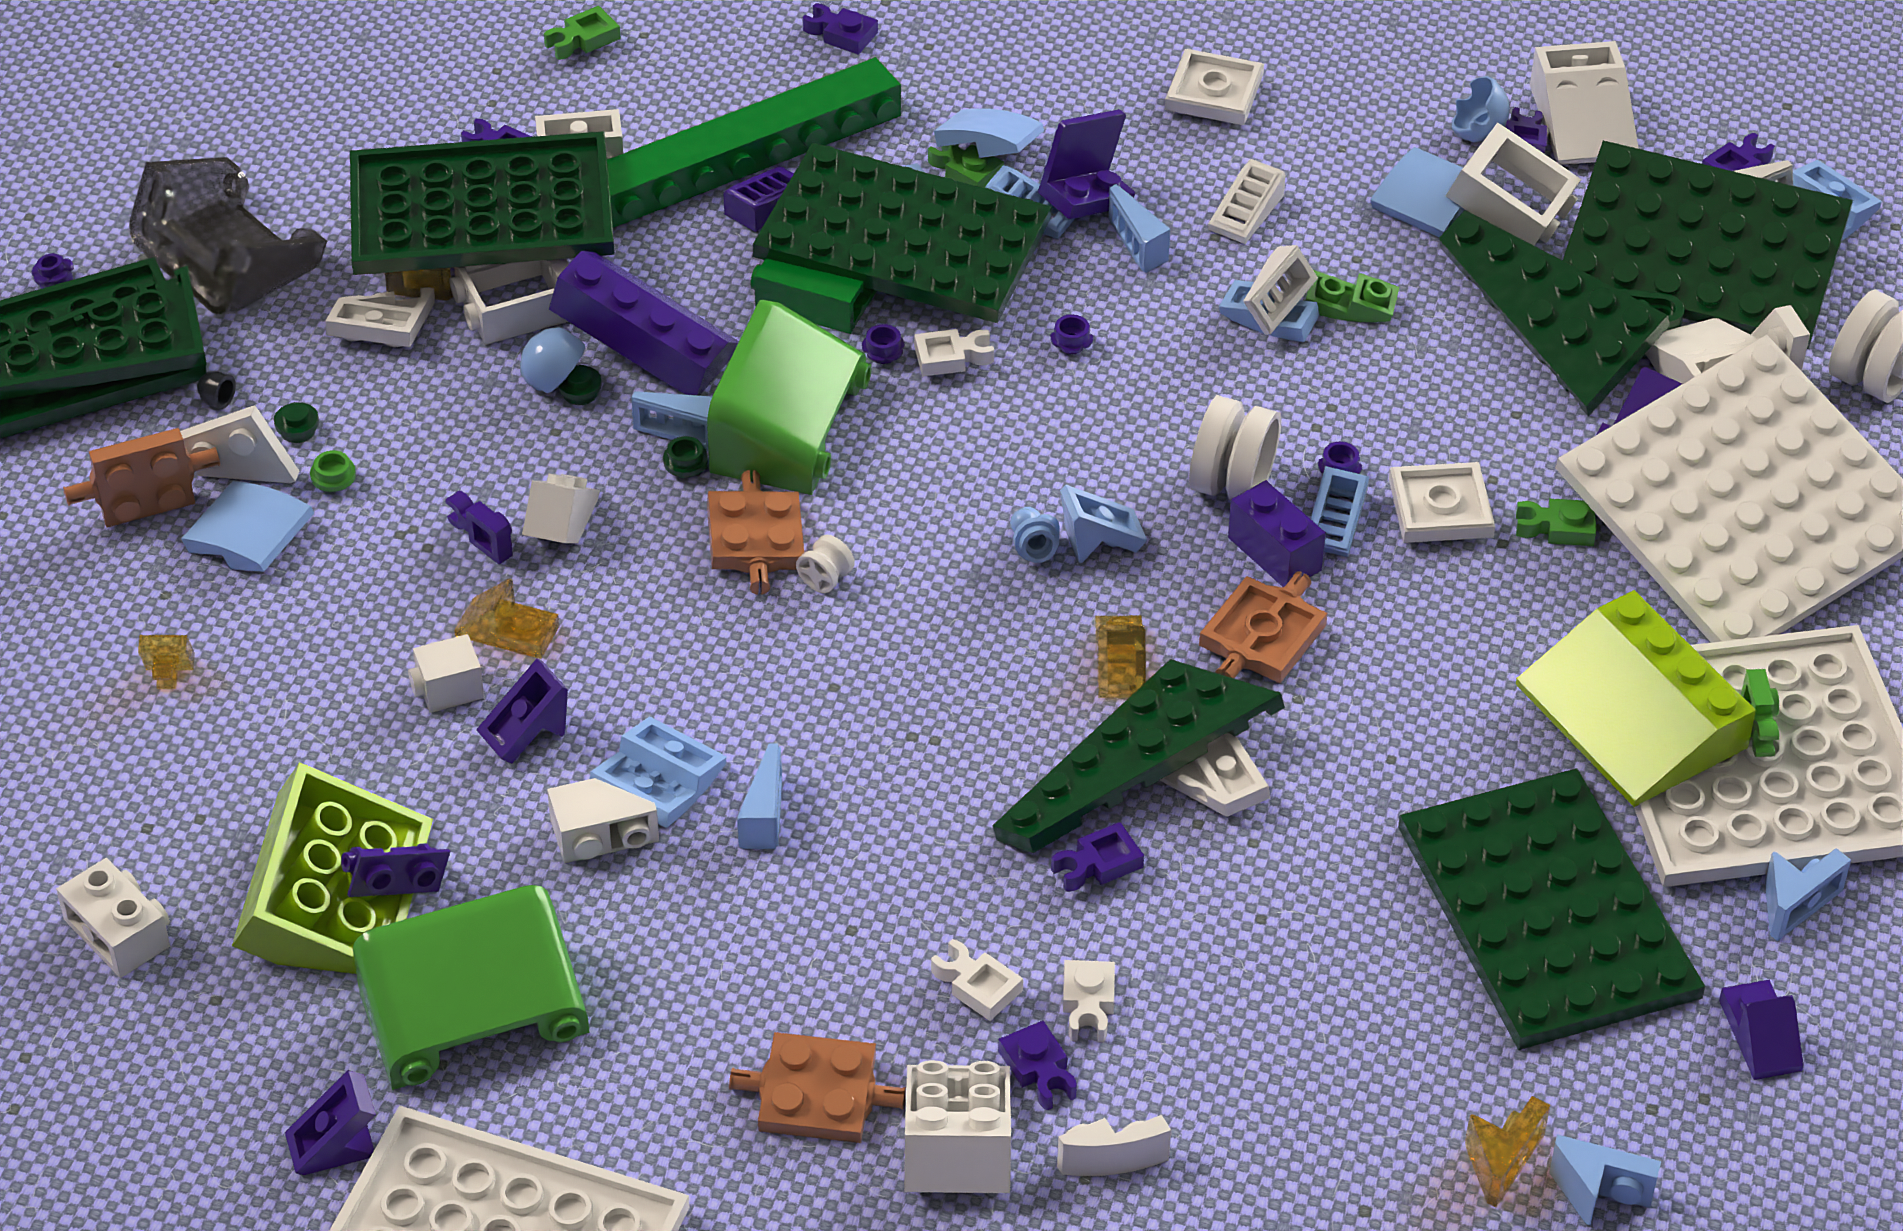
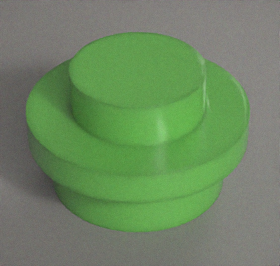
(332, 471)

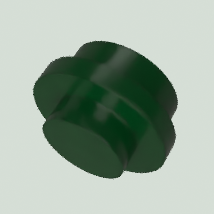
(581, 385)
(296, 422)
(685, 457)

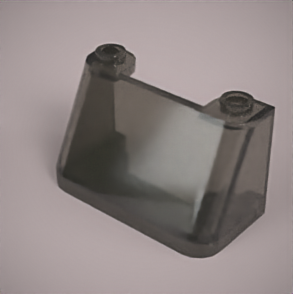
(197, 218)

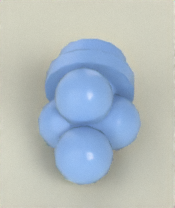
(1034, 534)

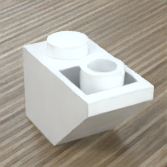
(559, 508)
(599, 819)

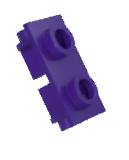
(395, 872)

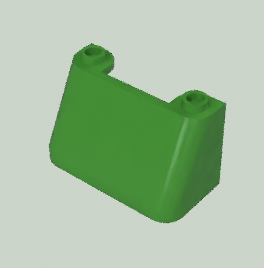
(781, 399)
(466, 979)

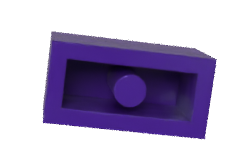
(1275, 533)

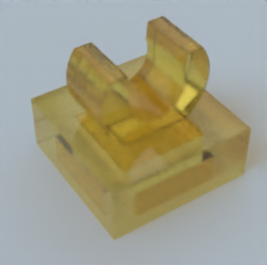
(165, 657)

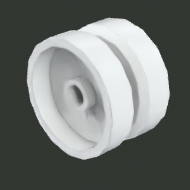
(1871, 347)
(1234, 448)

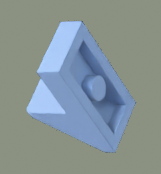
(1096, 519)
(1798, 894)
(1592, 1170)

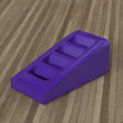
(746, 199)

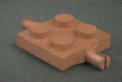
(142, 477)
(754, 530)
(1264, 628)
(817, 1087)

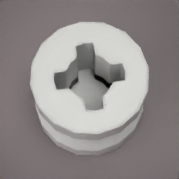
(825, 564)

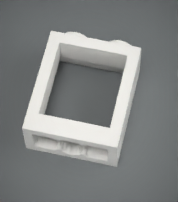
(1499, 207)
(510, 317)

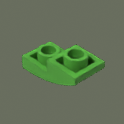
(1363, 301)

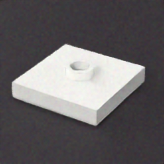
(1214, 86)
(1441, 502)

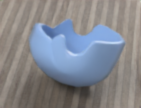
(1481, 110)
(550, 358)

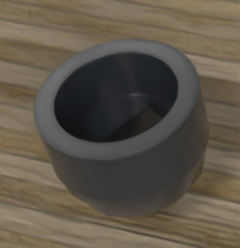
(216, 389)

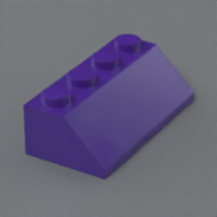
(641, 323)

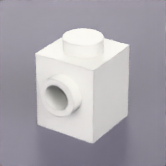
(447, 673)

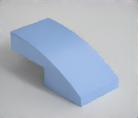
(1293, 327)

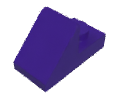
(531, 704)
(1764, 1028)
(334, 1127)

